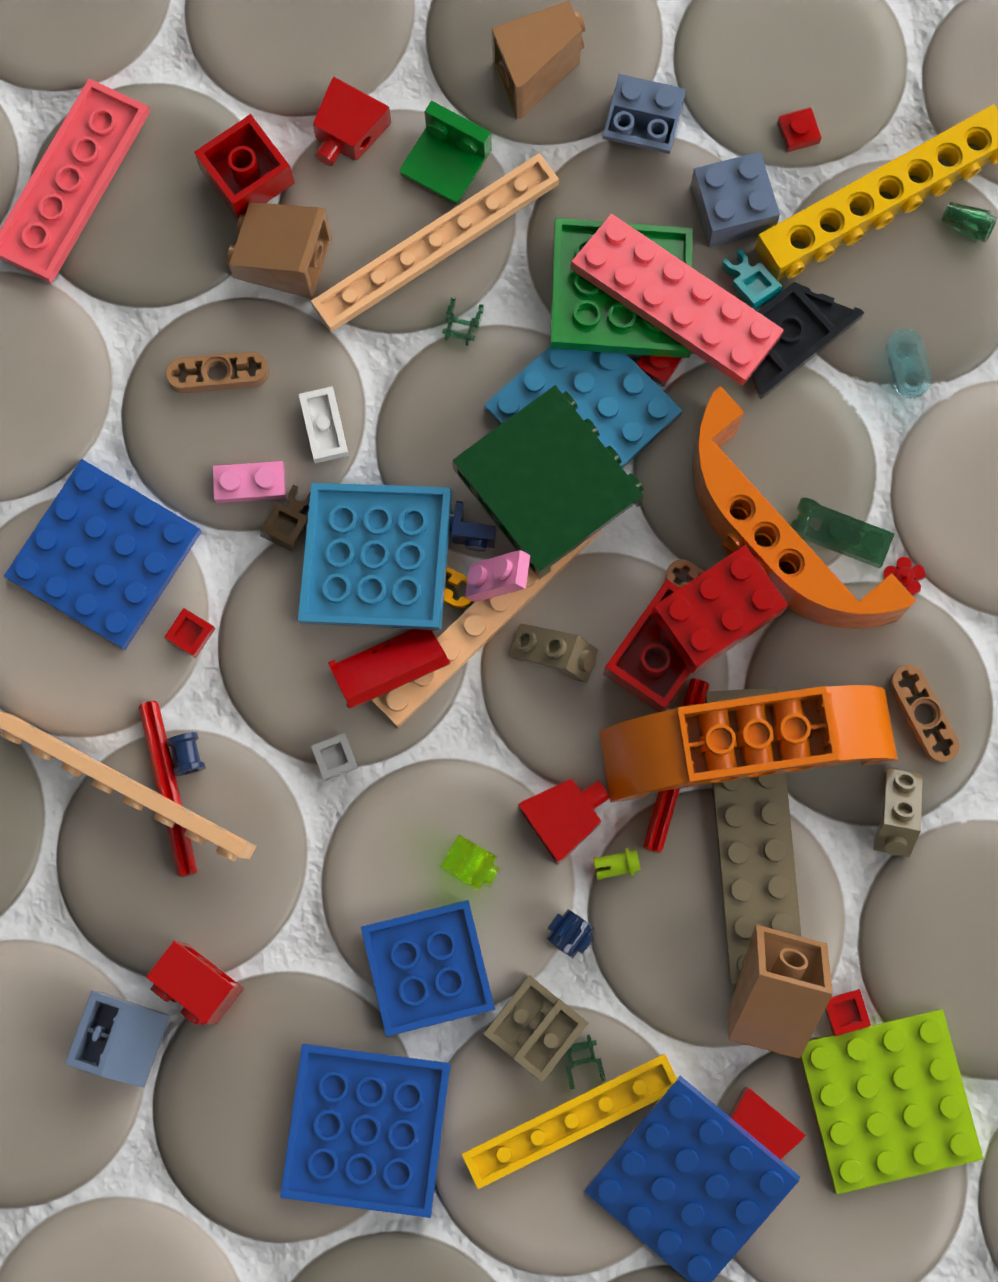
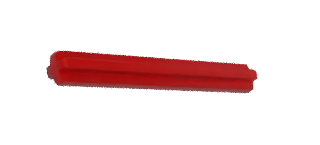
(166, 784)
(667, 799)

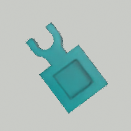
(754, 283)

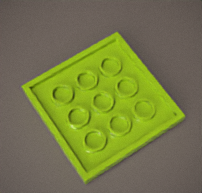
(889, 1102)

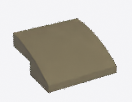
(535, 1028)

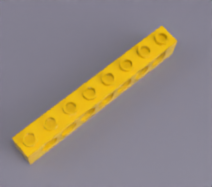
(922, 161)

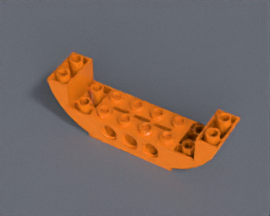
(747, 739)

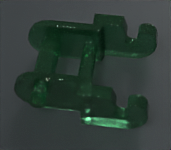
(475, 322)
(578, 1047)

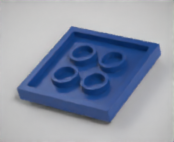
(427, 968)

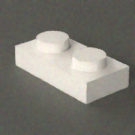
(323, 424)

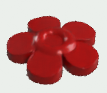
(906, 575)

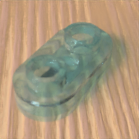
(908, 365)

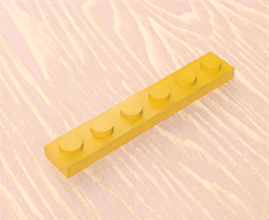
(569, 1121)

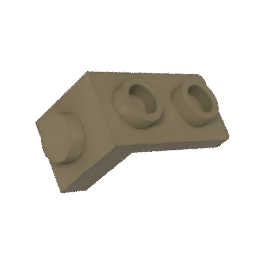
(554, 649)
(901, 813)

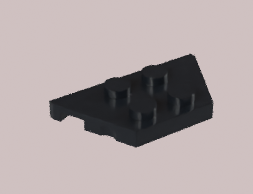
(809, 326)

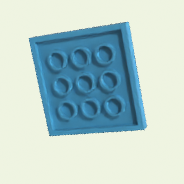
(607, 390)
(375, 556)

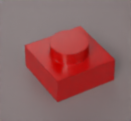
(799, 129)
(659, 367)
(189, 633)
(847, 1013)

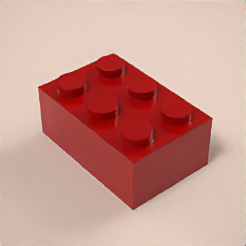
(719, 609)
(647, 660)

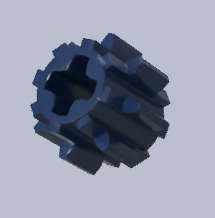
(570, 933)

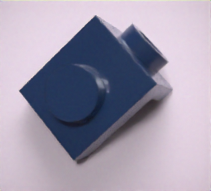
(472, 535)

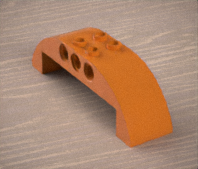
(811, 586)

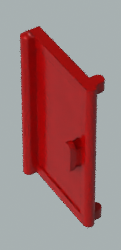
(388, 666)

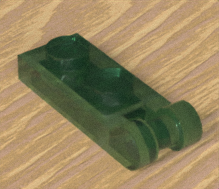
(842, 533)

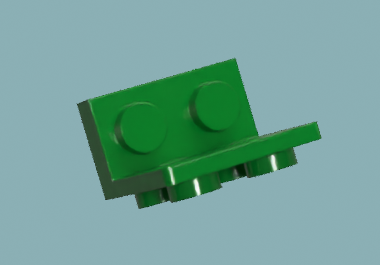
(447, 153)

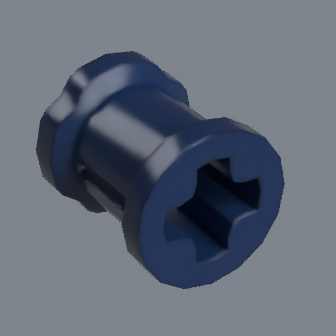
(185, 754)

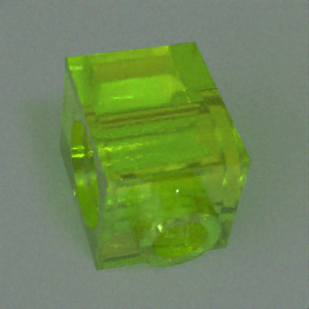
(470, 863)

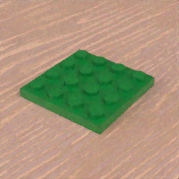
(590, 318)

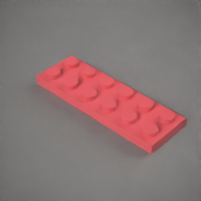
(70, 180)
(676, 299)

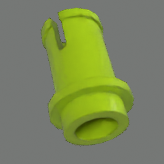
(619, 864)

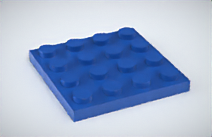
(103, 554)
(366, 1130)
(691, 1183)

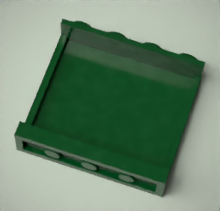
(547, 479)

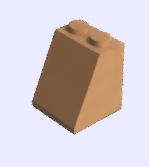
(537, 53)
(281, 247)
(780, 992)

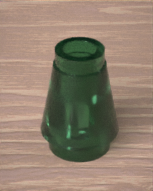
(970, 221)

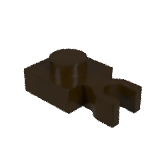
(286, 522)

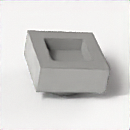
(334, 757)

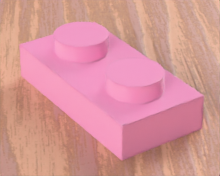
(249, 482)
(497, 576)

